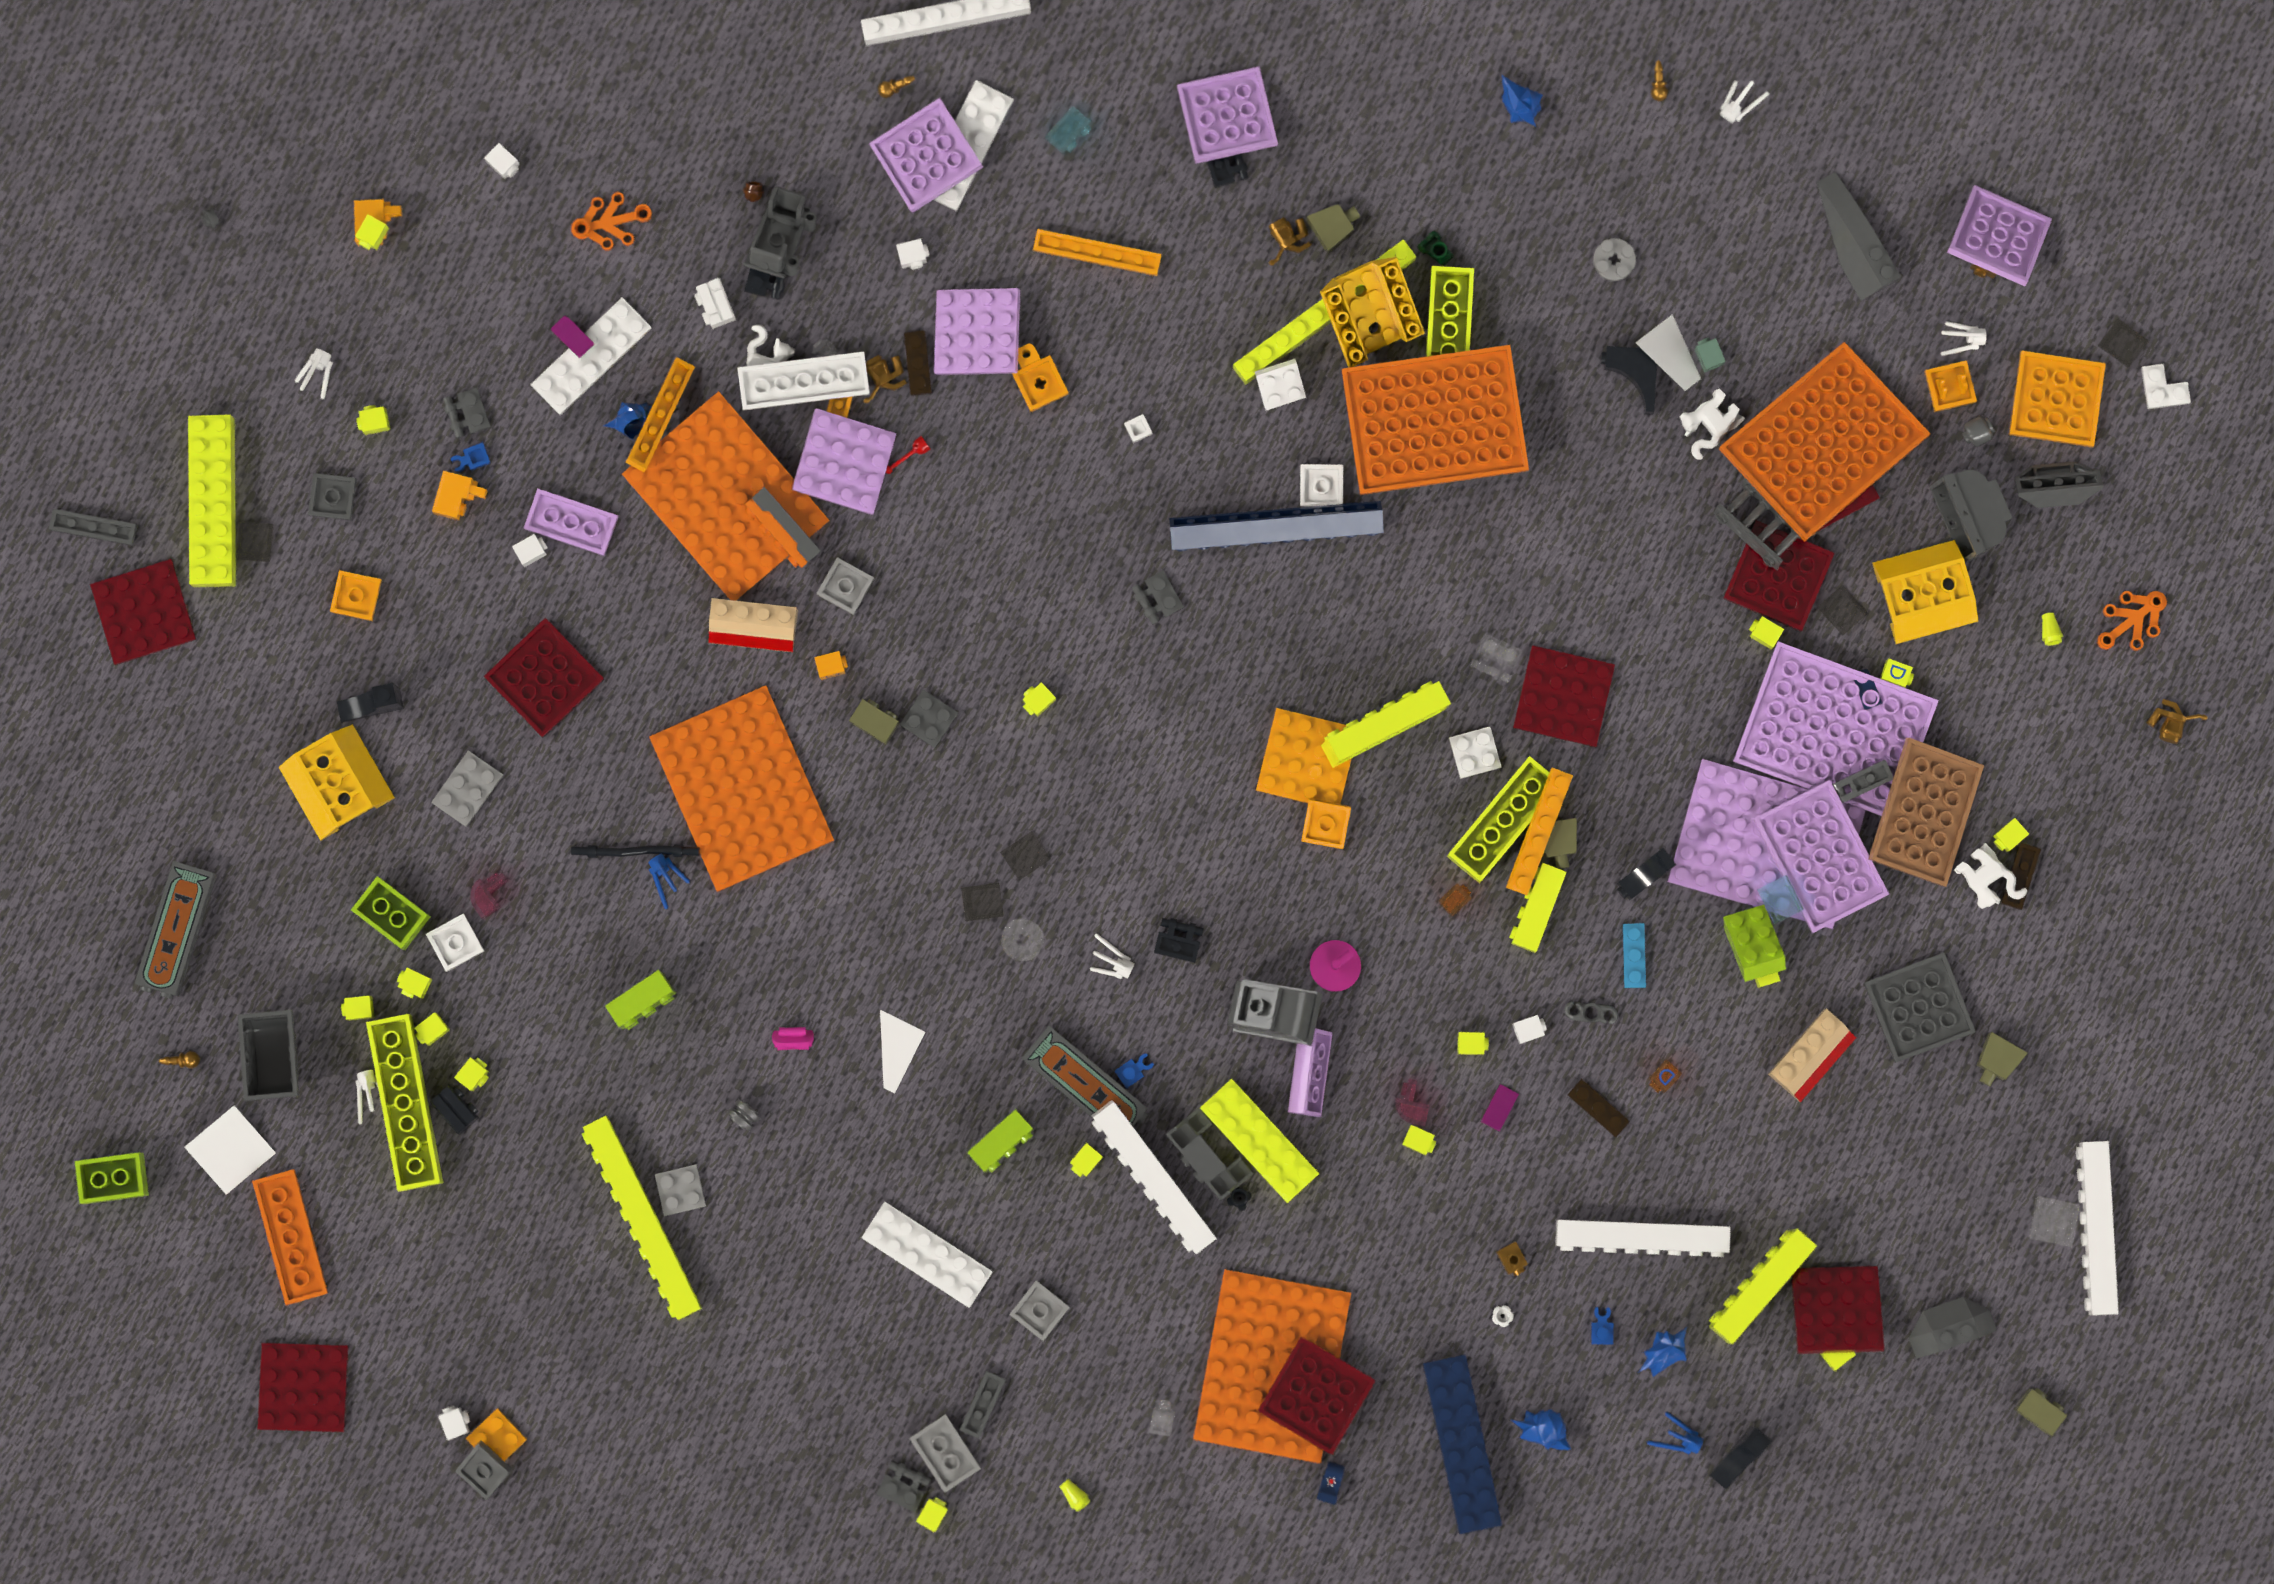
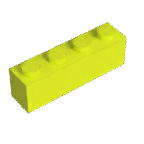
(1538, 908)

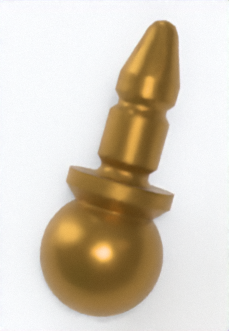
(887, 89)
(1659, 91)
(190, 1060)

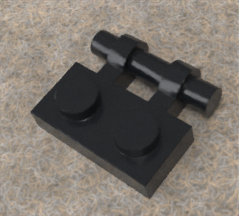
(1222, 172)
(758, 283)
(1175, 946)

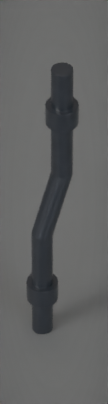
(594, 851)

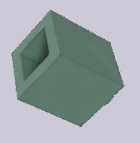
(1709, 354)

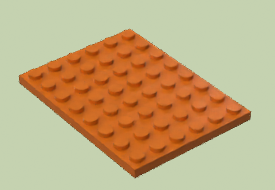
(1435, 419)
(1824, 441)
(701, 489)
(741, 788)
(1250, 1342)

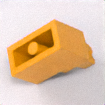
(376, 208)
(453, 492)

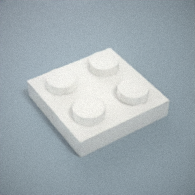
(1280, 384)
(1321, 485)
(1475, 752)
(455, 942)

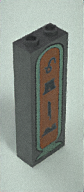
(175, 930)
(1079, 1077)

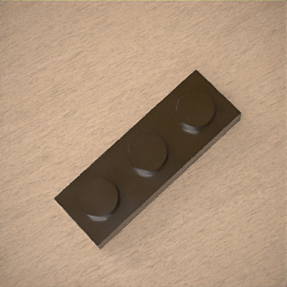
(917, 363)
(2023, 869)
(1598, 1108)

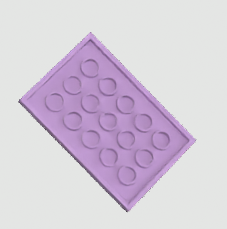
(1821, 856)

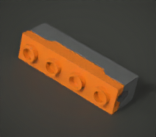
(782, 528)

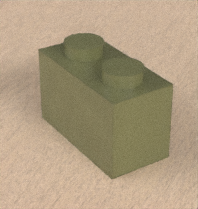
(874, 721)
(2040, 1411)

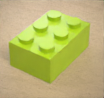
(390, 913)
(1754, 943)
(641, 1000)
(1001, 1142)
(111, 1178)

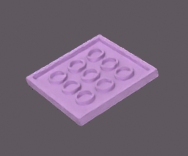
(1227, 115)
(926, 155)
(1999, 235)
(977, 331)
(843, 461)

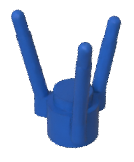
(659, 866)
(1690, 1441)

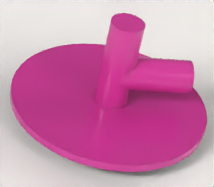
(1335, 965)

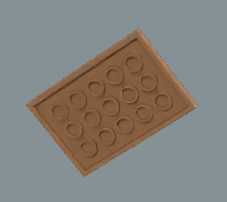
(1926, 812)

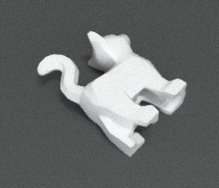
(782, 351)
(1714, 421)
(1986, 874)

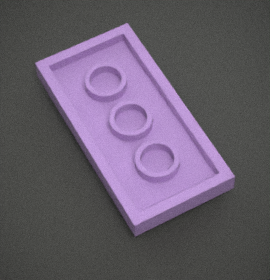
(570, 522)

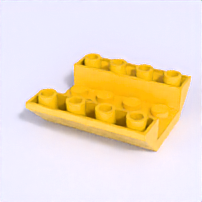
(1382, 301)
(1932, 605)
(349, 772)

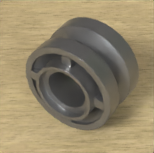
(743, 1115)

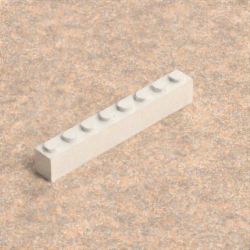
(939, 18)
(1153, 1176)
(2098, 1228)
(1642, 1236)

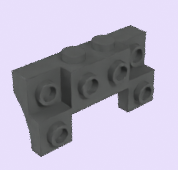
(1204, 1161)

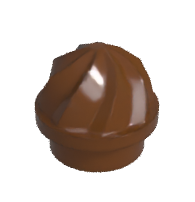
(753, 191)

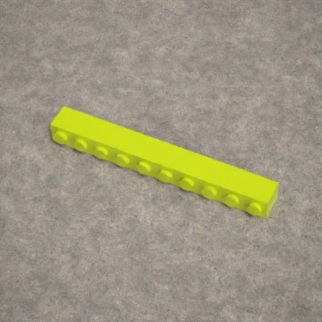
(1303, 327)
(642, 1218)

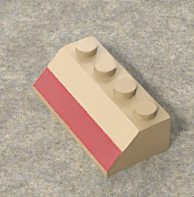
(752, 625)
(1812, 1055)

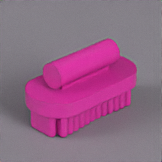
(792, 1038)

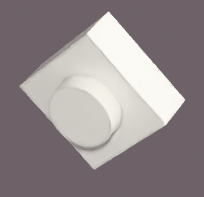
(1138, 428)

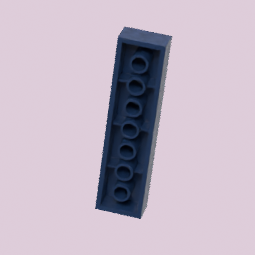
(1462, 1444)

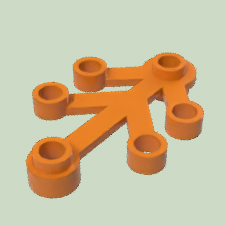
(607, 222)
(2135, 618)

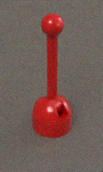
(919, 447)

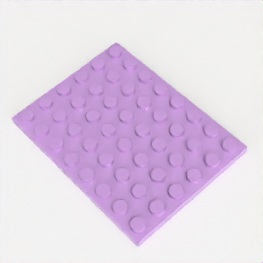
(1815, 729)
(1719, 840)

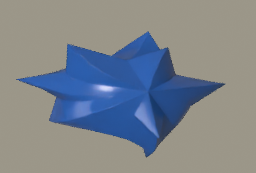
(1520, 102)
(630, 419)
(1665, 1351)
(1545, 1429)

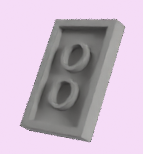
(467, 788)
(945, 1453)

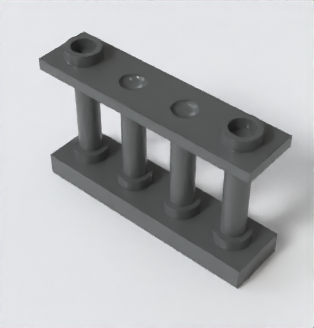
(1725, 516)

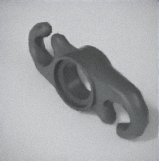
(1601, 1009)

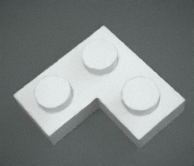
(2159, 393)

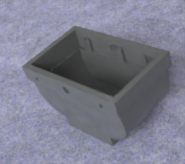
(1975, 509)
(1274, 1011)
(268, 1055)

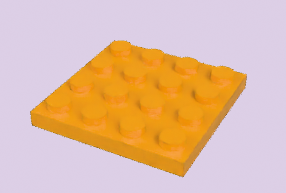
(2057, 399)
(1296, 762)

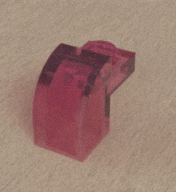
(482, 896)
(1411, 1111)

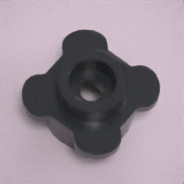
(1245, 1197)

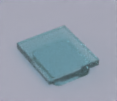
(1780, 899)

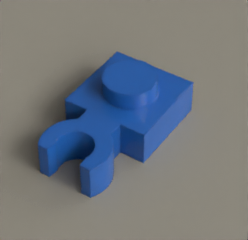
(474, 457)
(1130, 1072)
(1602, 1331)

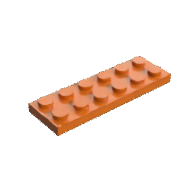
(290, 1237)

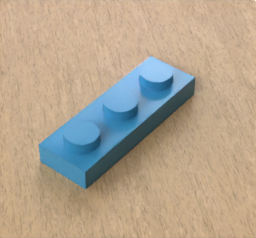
(1634, 955)

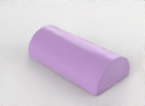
(1310, 1075)

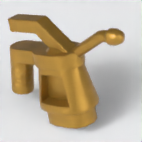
(1284, 235)
(879, 372)
(2173, 726)

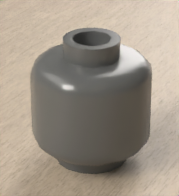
(1978, 431)

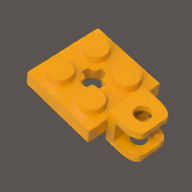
(1033, 369)

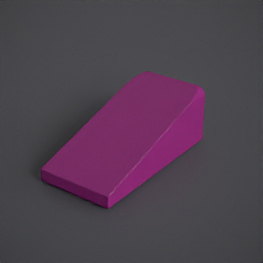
(572, 336)
(1499, 1108)

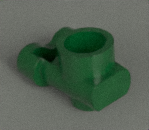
(1433, 245)

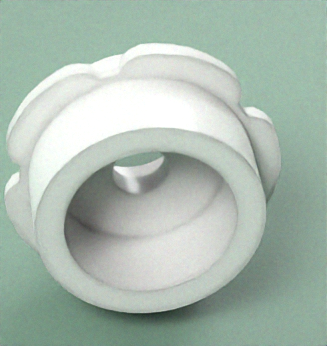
(1503, 1322)

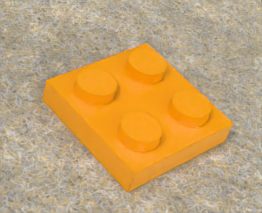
(355, 595)
(1326, 823)
(498, 1435)

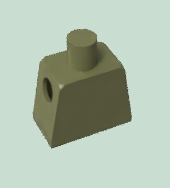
(1332, 225)
(1562, 842)
(1998, 1058)

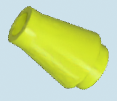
(2050, 630)
(1075, 1496)

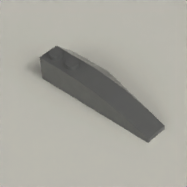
(1855, 241)

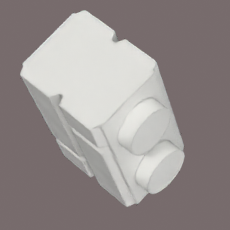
(715, 303)

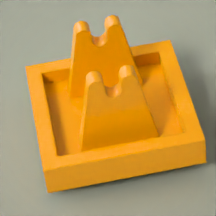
(1950, 386)

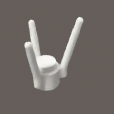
(1732, 110)
(1974, 335)
(317, 361)
(1122, 966)
(365, 1081)

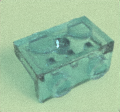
(1068, 131)

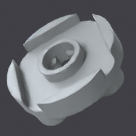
(1619, 270)

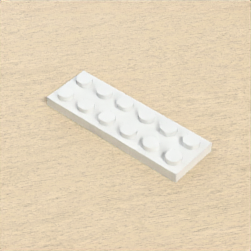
(979, 124)
(572, 376)
(803, 381)
(927, 1254)

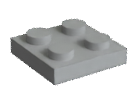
(845, 586)
(680, 1190)
(1039, 1310)

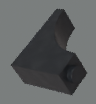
(1637, 368)
(374, 702)
(1645, 874)
(1742, 1454)

